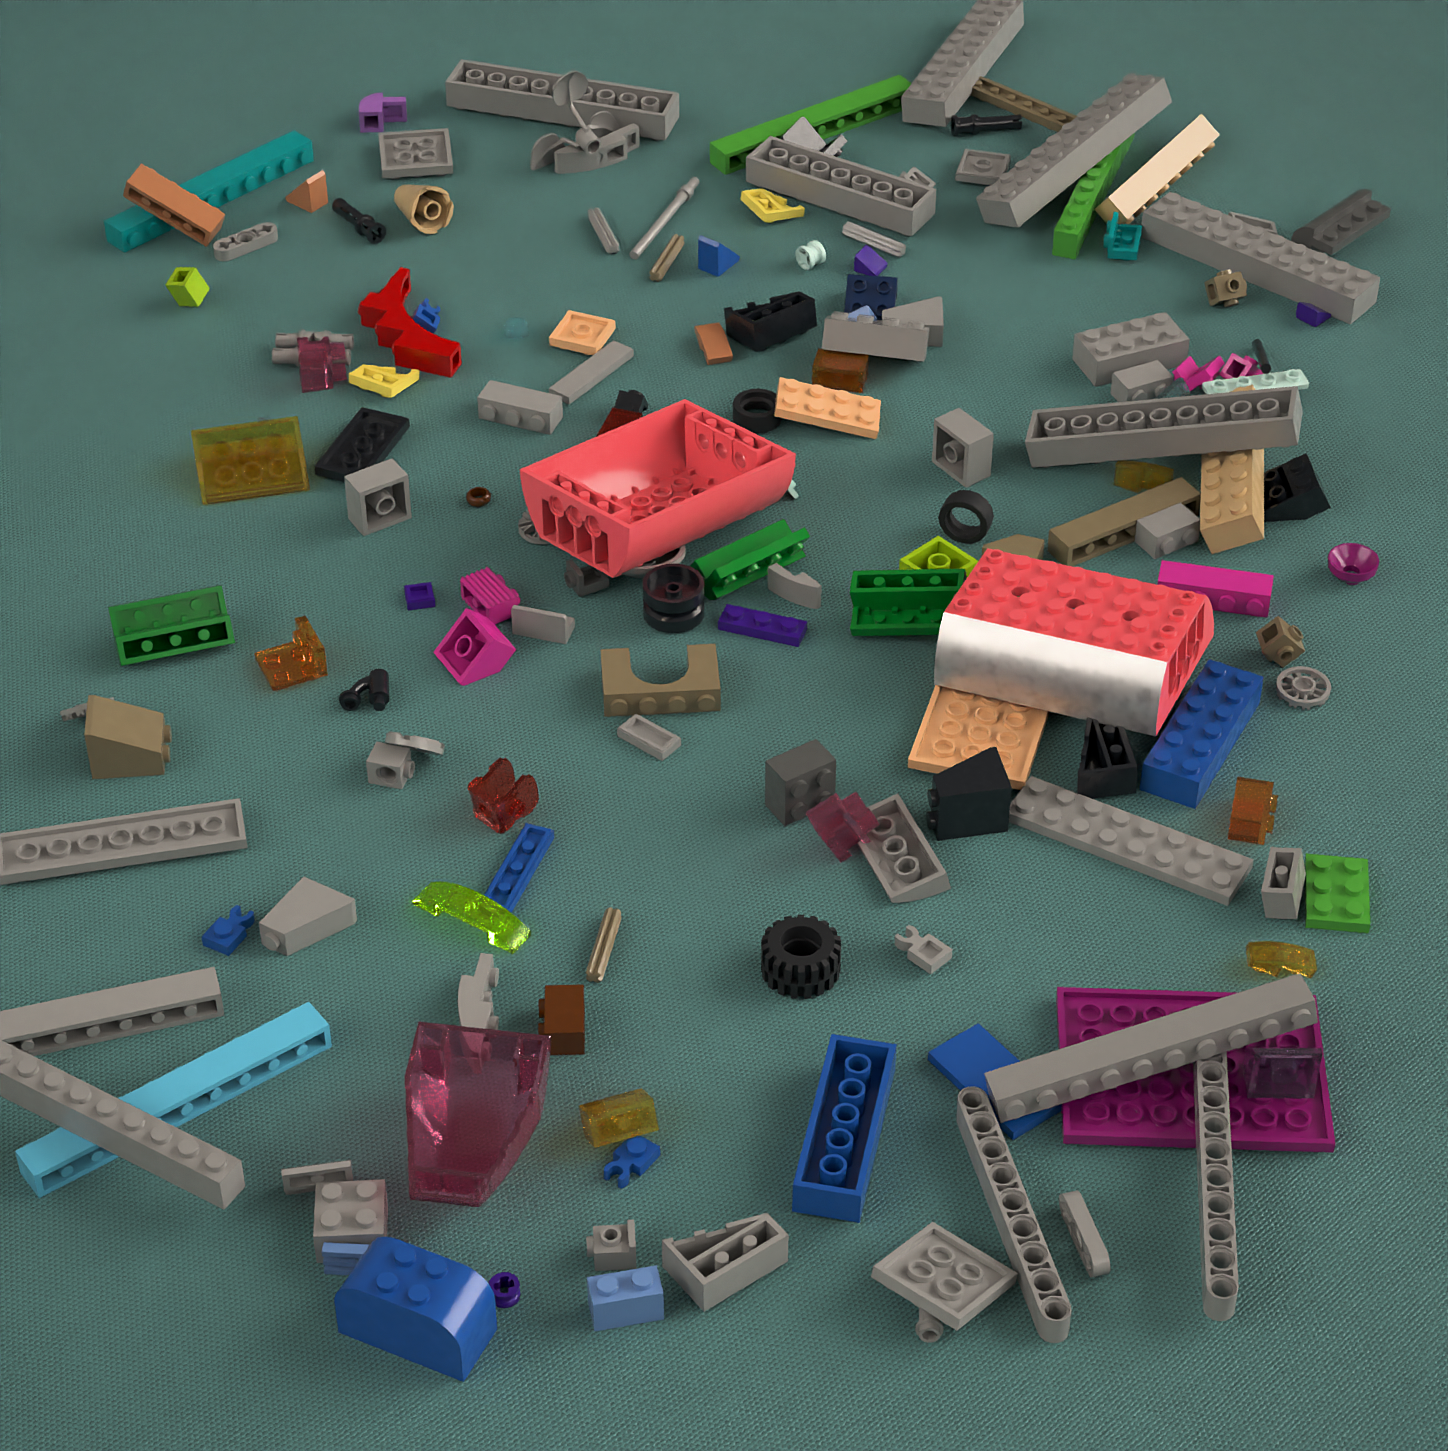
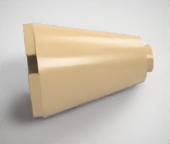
(425, 206)

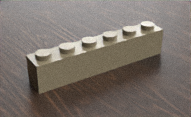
(1116, 524)

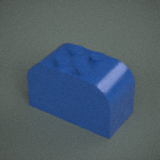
(417, 1307)

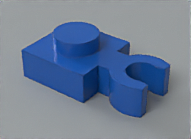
(427, 316)
(225, 934)
(631, 1156)

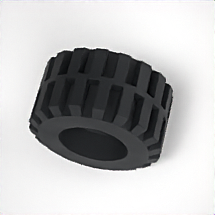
(800, 956)

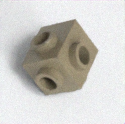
(1226, 288)
(1281, 647)

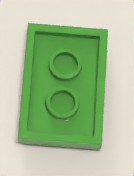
(1337, 893)

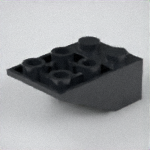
(1293, 491)

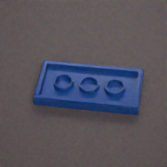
(966, 1060)

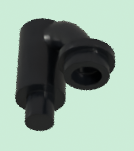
(378, 687)

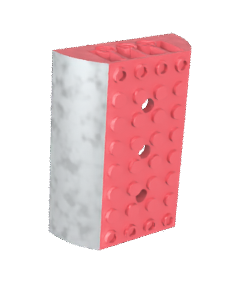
(1067, 658)

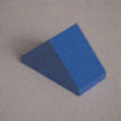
(714, 256)

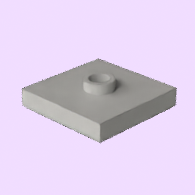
(982, 166)

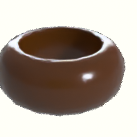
(478, 491)

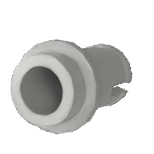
(928, 1327)

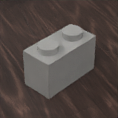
(1140, 382)
(1167, 530)
(1283, 883)

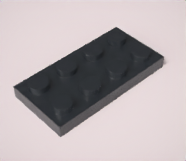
(362, 443)

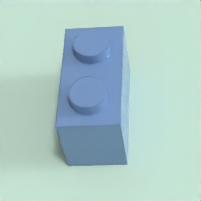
(625, 1298)

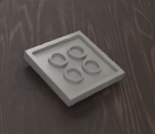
(415, 153)
(944, 1275)

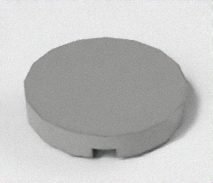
(415, 743)

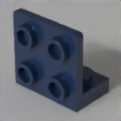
(874, 291)

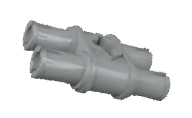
(287, 348)

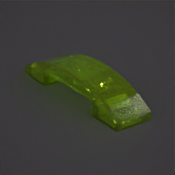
(476, 909)

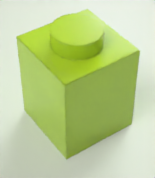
(187, 286)

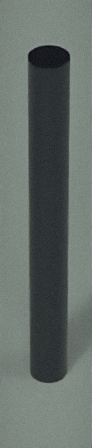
(1261, 356)

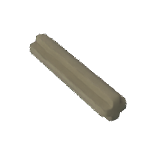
(666, 258)
(603, 945)

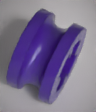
(509, 1280)

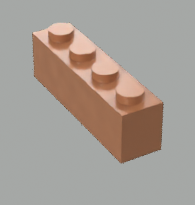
(173, 204)

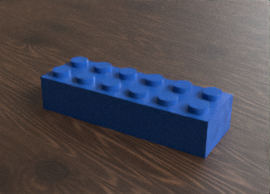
(1201, 734)
(844, 1128)

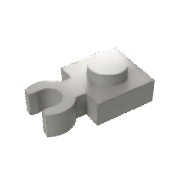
(925, 952)

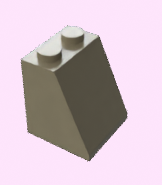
(125, 739)

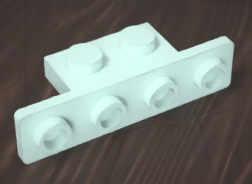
(1263, 381)

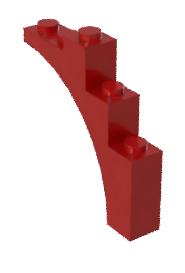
(409, 341)

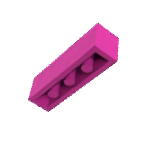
(1226, 588)

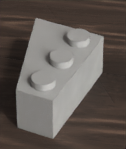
(725, 1260)

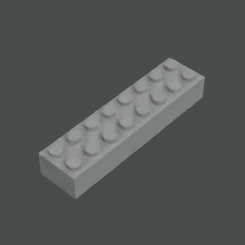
(841, 185)

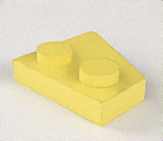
(770, 206)
(382, 379)

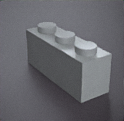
(520, 407)

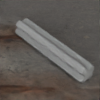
(603, 230)
(874, 239)

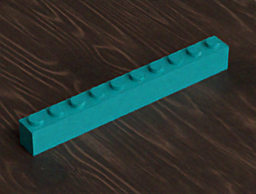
(216, 187)

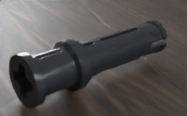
(975, 124)
(344, 209)

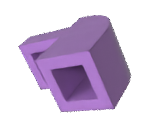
(377, 109)

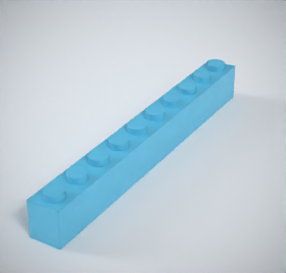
(185, 1093)

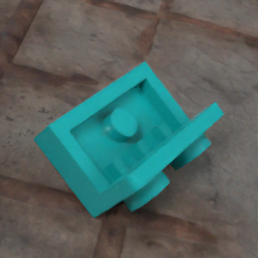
(1122, 239)

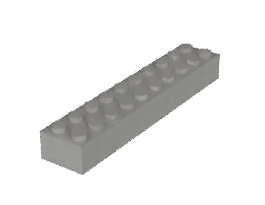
(960, 62)
(529, 96)
(1073, 150)
(1260, 256)
(1165, 427)

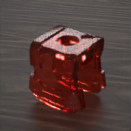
(501, 800)

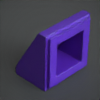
(869, 262)
(1311, 314)

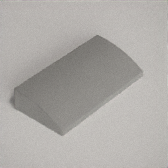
(902, 854)

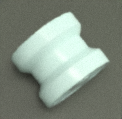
(810, 255)

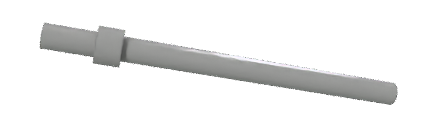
(683, 195)

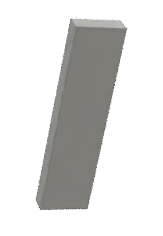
(592, 371)

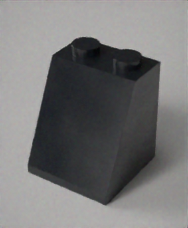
(970, 798)

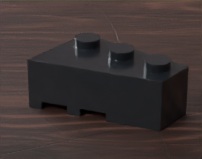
(771, 322)
(1106, 762)

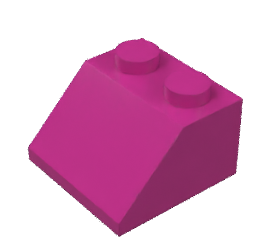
(474, 648)

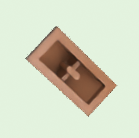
(310, 194)

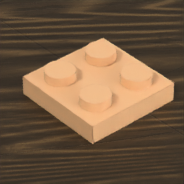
(582, 333)

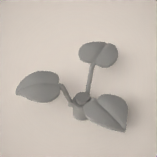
(568, 89)

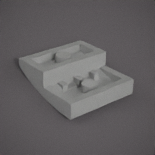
(304, 1178)

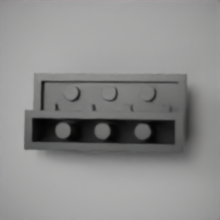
(1342, 223)

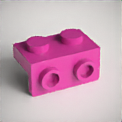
(1196, 376)

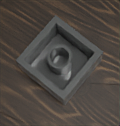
(799, 781)

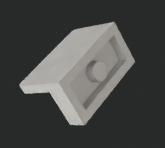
(541, 624)

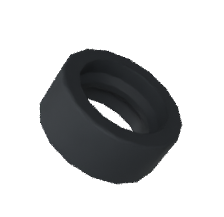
(755, 399)
(973, 502)

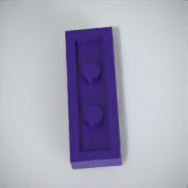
(762, 625)

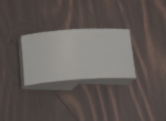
(796, 589)

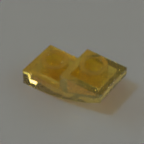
(1139, 475)
(1273, 956)

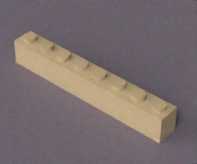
(1159, 171)

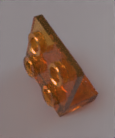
(296, 660)

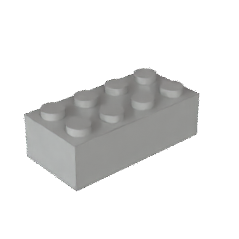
(875, 338)
(1129, 344)

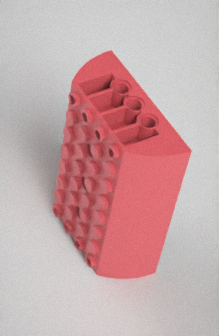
(653, 486)

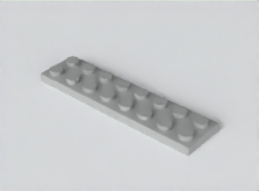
(1130, 840)
(121, 841)

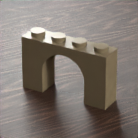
(628, 695)

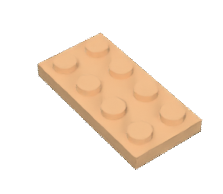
(827, 408)

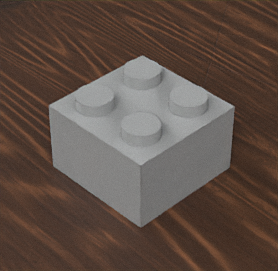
(962, 447)
(378, 497)
(349, 1213)

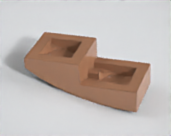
(714, 343)

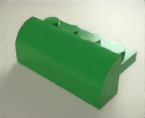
(750, 558)
(902, 600)
(170, 625)

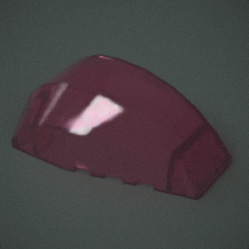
(470, 1108)

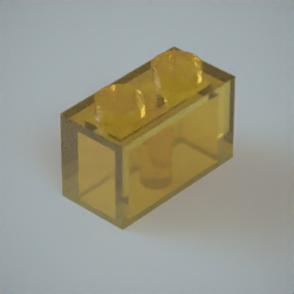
(618, 1117)

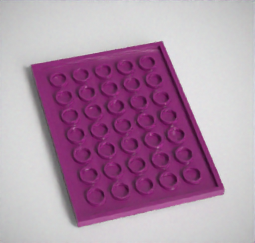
(1162, 1107)

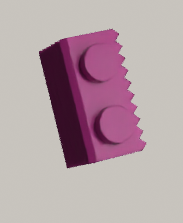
(488, 595)

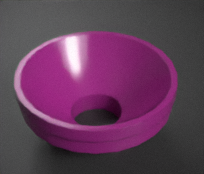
(1353, 558)

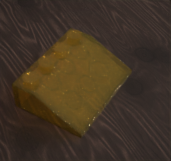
(250, 460)

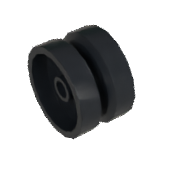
(673, 598)

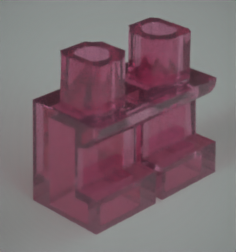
(316, 365)
(842, 823)

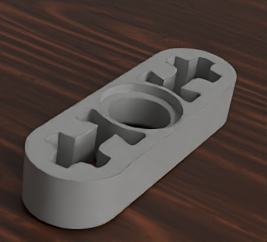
(245, 241)
(1084, 1233)

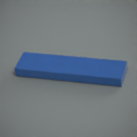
(519, 865)

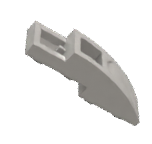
(612, 151)
(476, 997)

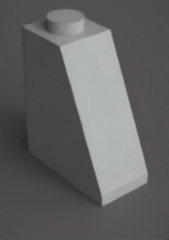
(926, 311)
(305, 917)

